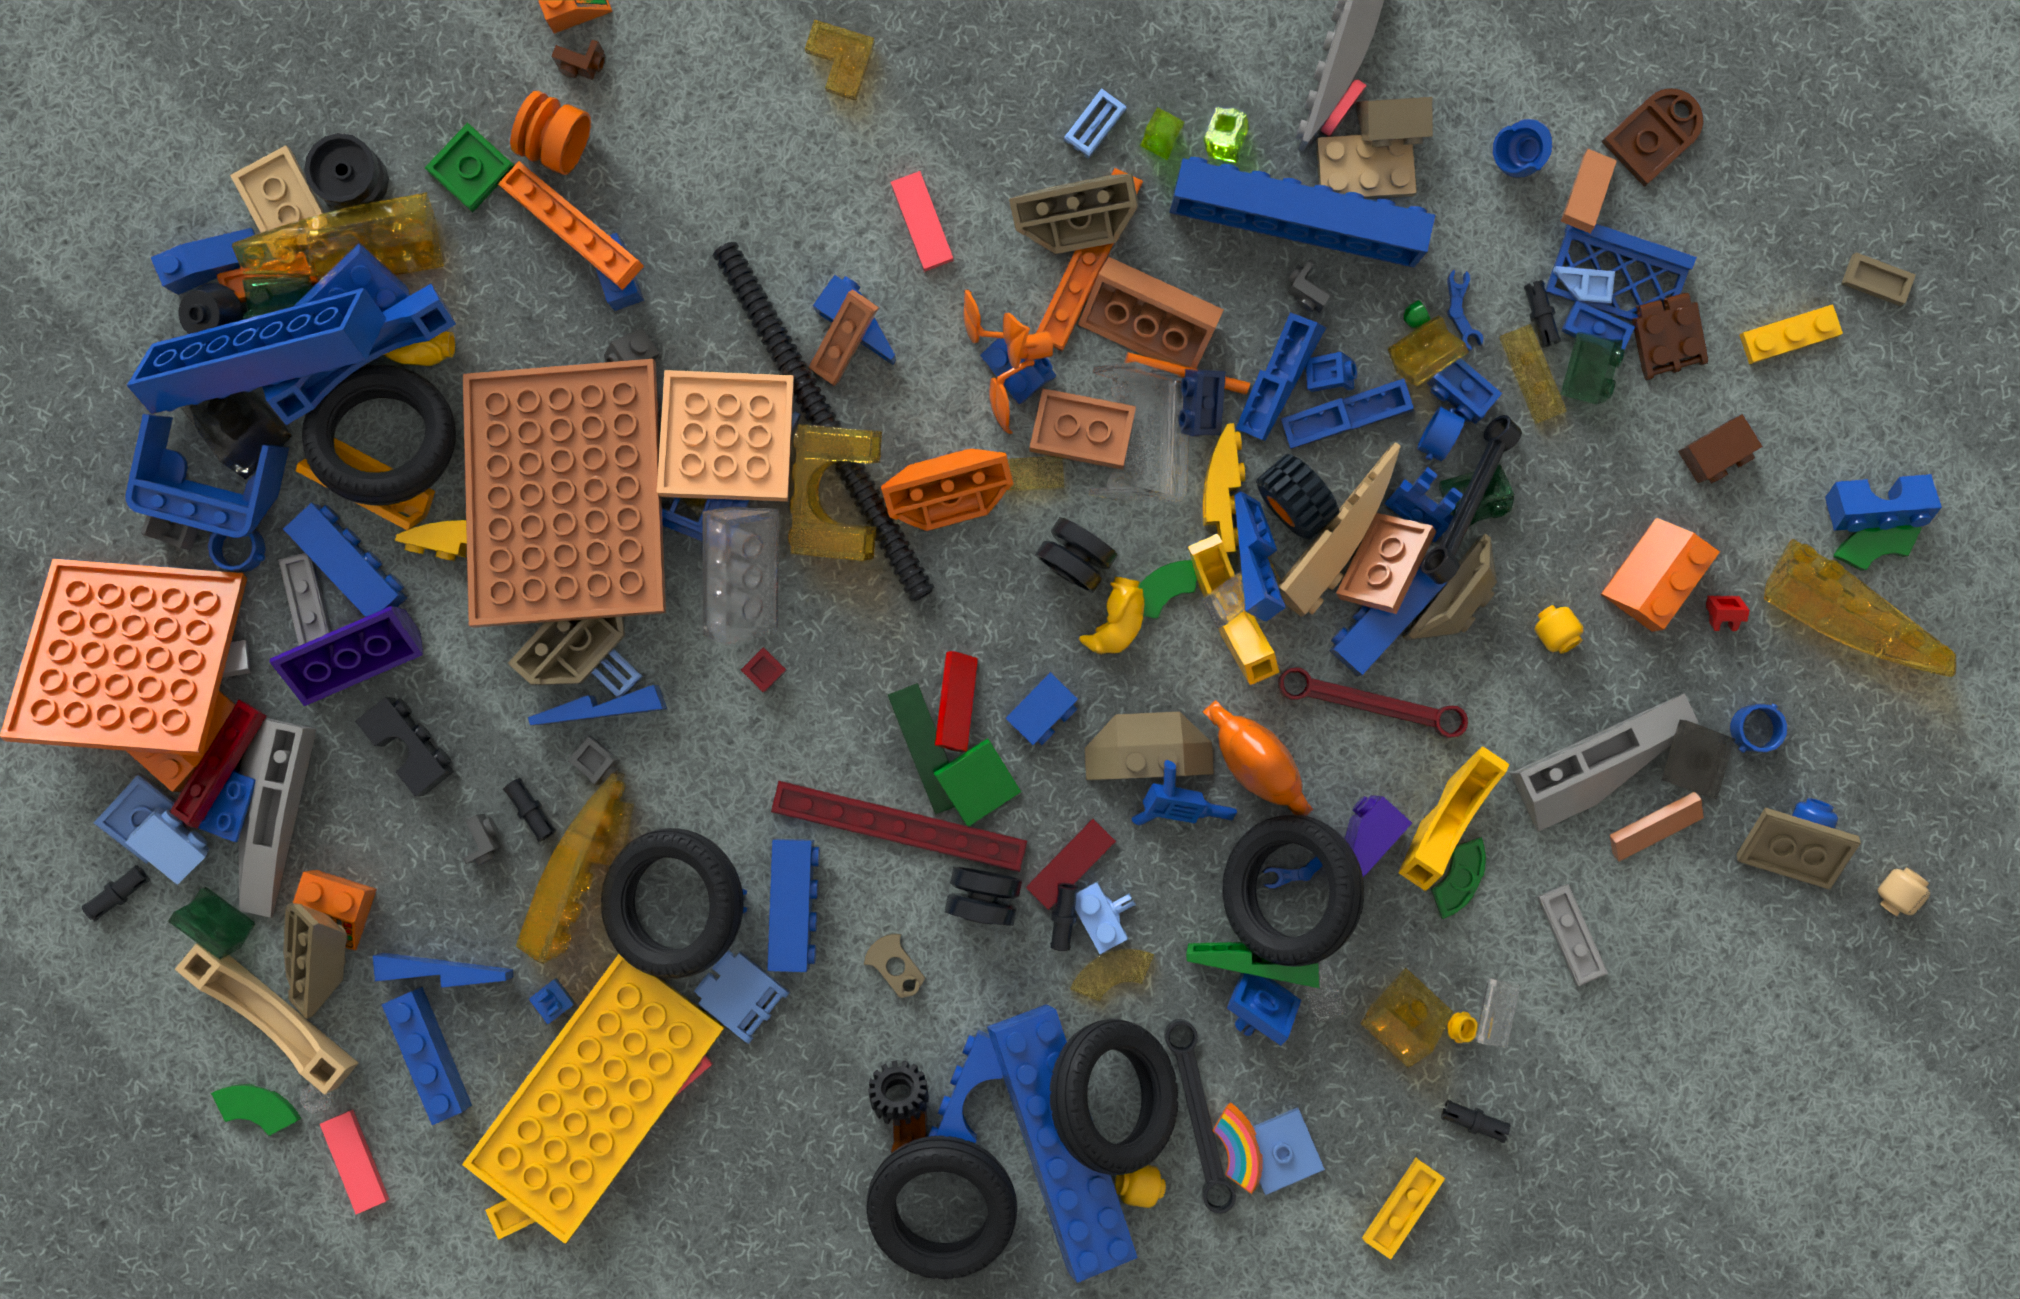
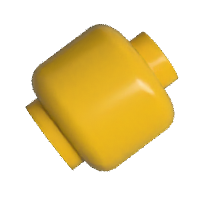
(1559, 629)
(1141, 1187)

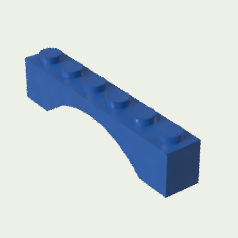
(406, 323)

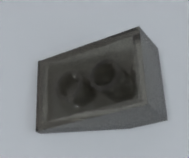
(237, 429)

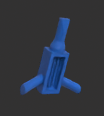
(1178, 803)

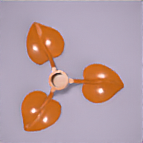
(1019, 347)

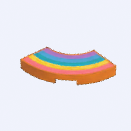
(1243, 1152)

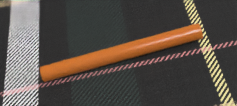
(1230, 383)

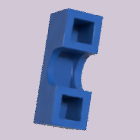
(1910, 502)

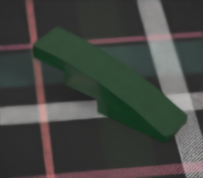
(920, 738)

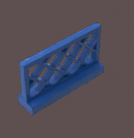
(1629, 247)

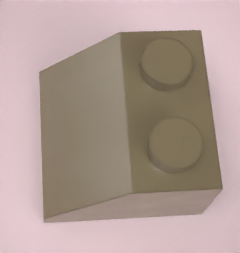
(1395, 120)

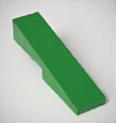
(1239, 958)

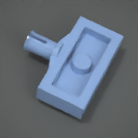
(1102, 916)

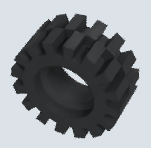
(898, 1076)

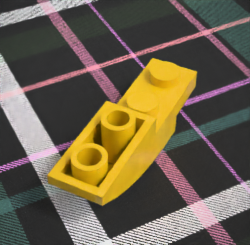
(1222, 476)
(444, 537)

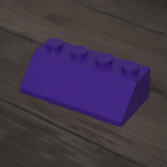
(349, 654)

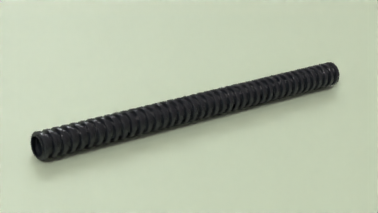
(819, 414)

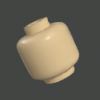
(1903, 892)

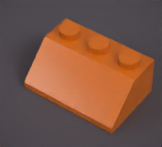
(1660, 574)

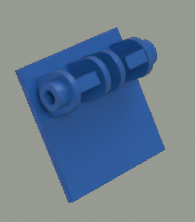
(230, 807)

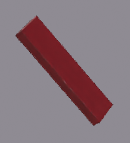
(217, 764)

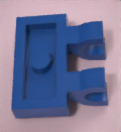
(1413, 505)

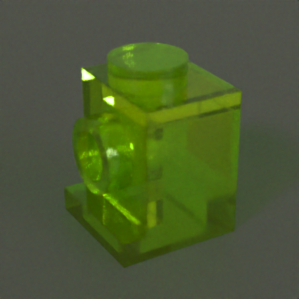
(1162, 133)
(1226, 134)

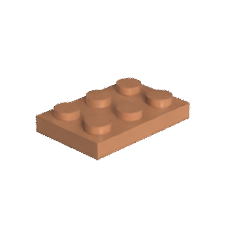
(1082, 429)
(1386, 563)

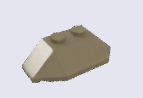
(1076, 213)
(1460, 597)
(567, 650)
(1142, 743)
(312, 957)

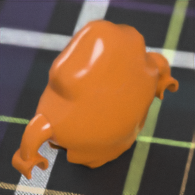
(1258, 760)

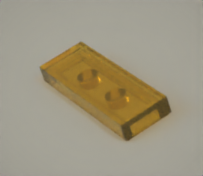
(1532, 374)

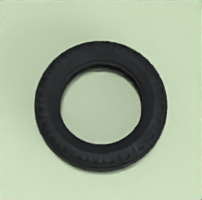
(392, 485)
(1344, 880)
(620, 912)
(1070, 1097)
(935, 1258)

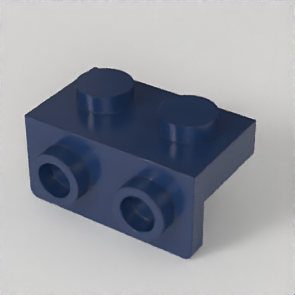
(1202, 402)

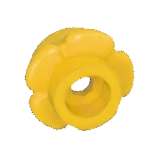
(1462, 1027)

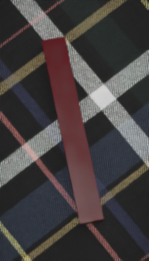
(899, 826)

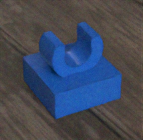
(552, 1001)

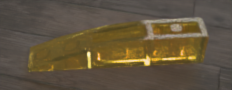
(394, 230)
(1851, 612)
(568, 875)

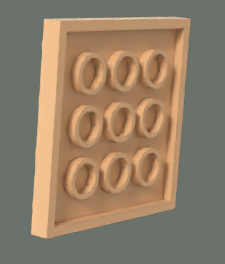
(725, 436)

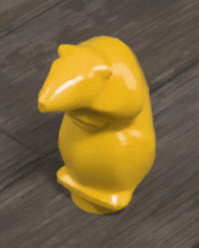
(427, 352)
(1124, 618)

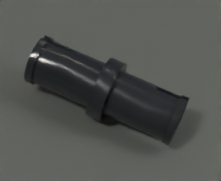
(1542, 313)
(529, 809)
(115, 893)
(1064, 917)
(1475, 1121)

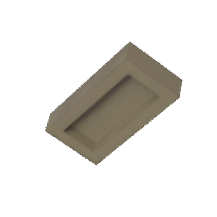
(1878, 279)

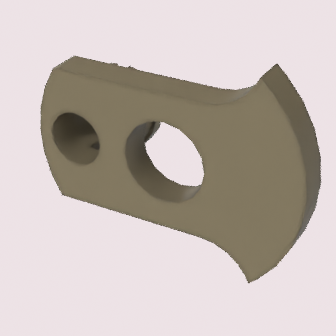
(881, 952)

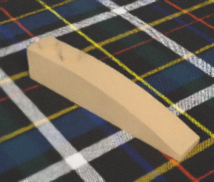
(1335, 544)

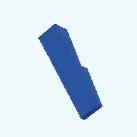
(1282, 373)
(1348, 413)
(1256, 545)
(585, 708)
(451, 973)

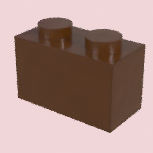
(1720, 449)

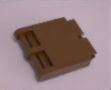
(1669, 335)

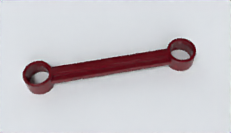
(1373, 703)

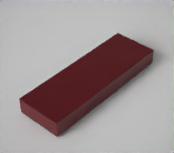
(1071, 862)

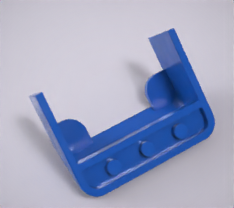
(161, 491)

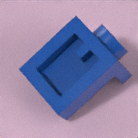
(1330, 372)

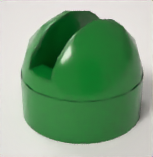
(1416, 315)

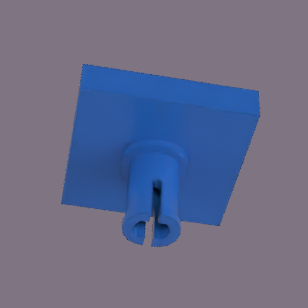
(1264, 1007)

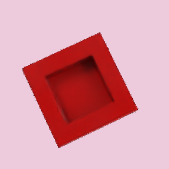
(1726, 609)

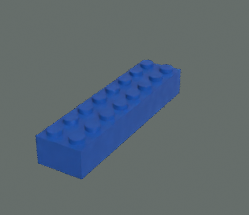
(1302, 212)
(258, 351)
(1077, 1199)

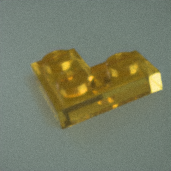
(847, 51)

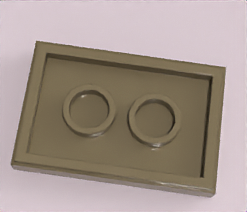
(1798, 848)

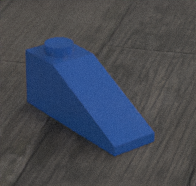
(198, 261)
(829, 304)

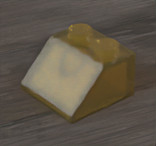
(1407, 1018)

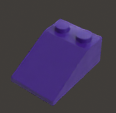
(1374, 829)

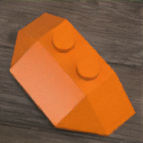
(948, 488)

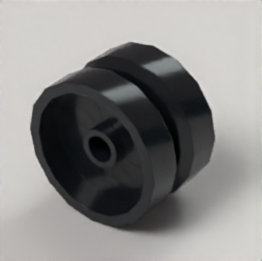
(345, 171)
(1078, 551)
(982, 901)

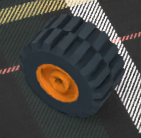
(1297, 496)

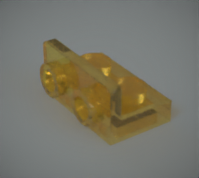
(1426, 351)

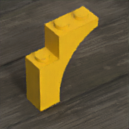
(1242, 633)
(1448, 820)

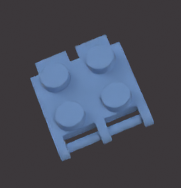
(739, 994)

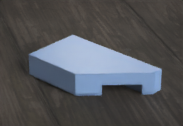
(1587, 284)

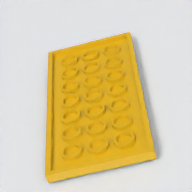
(593, 1097)

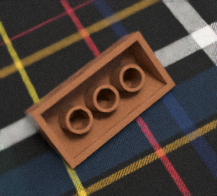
(1149, 315)

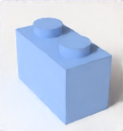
(168, 844)

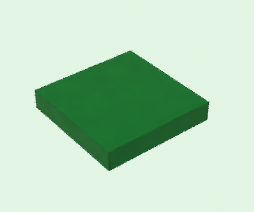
(469, 167)
(977, 782)

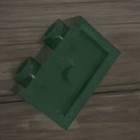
(273, 293)
(1592, 368)
(1496, 500)
(213, 923)

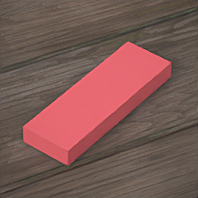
(922, 221)
(354, 1161)

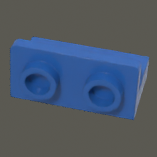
(1023, 383)
(1464, 390)

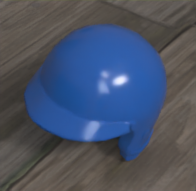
(1522, 148)

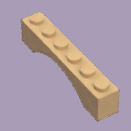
(305, 1045)

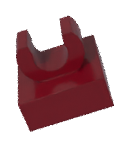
(763, 670)

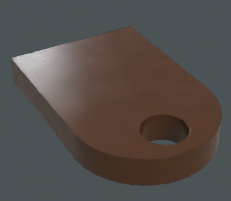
(1655, 134)

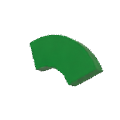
(1870, 543)
(1165, 584)
(1462, 879)
(255, 1104)

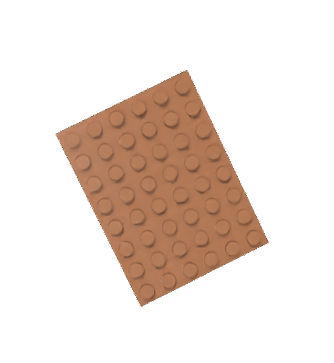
(563, 493)

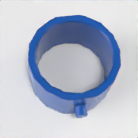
(1441, 434)
(257, 553)
(1779, 728)

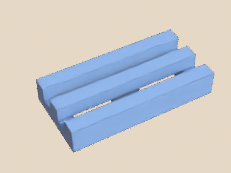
(1079, 144)
(627, 684)

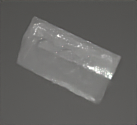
(740, 573)

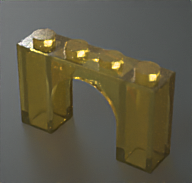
(812, 529)

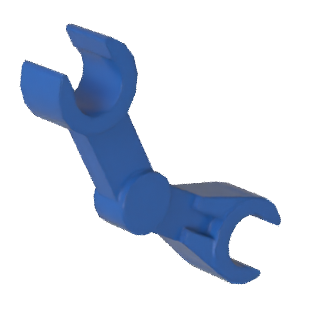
(1455, 311)
(1285, 876)

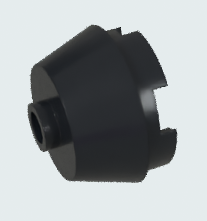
(209, 308)

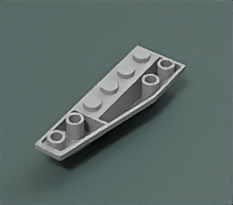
(1345, 52)
(279, 764)
(1597, 765)

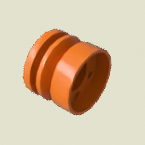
(550, 132)

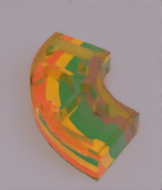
(1110, 970)

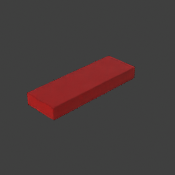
(956, 701)

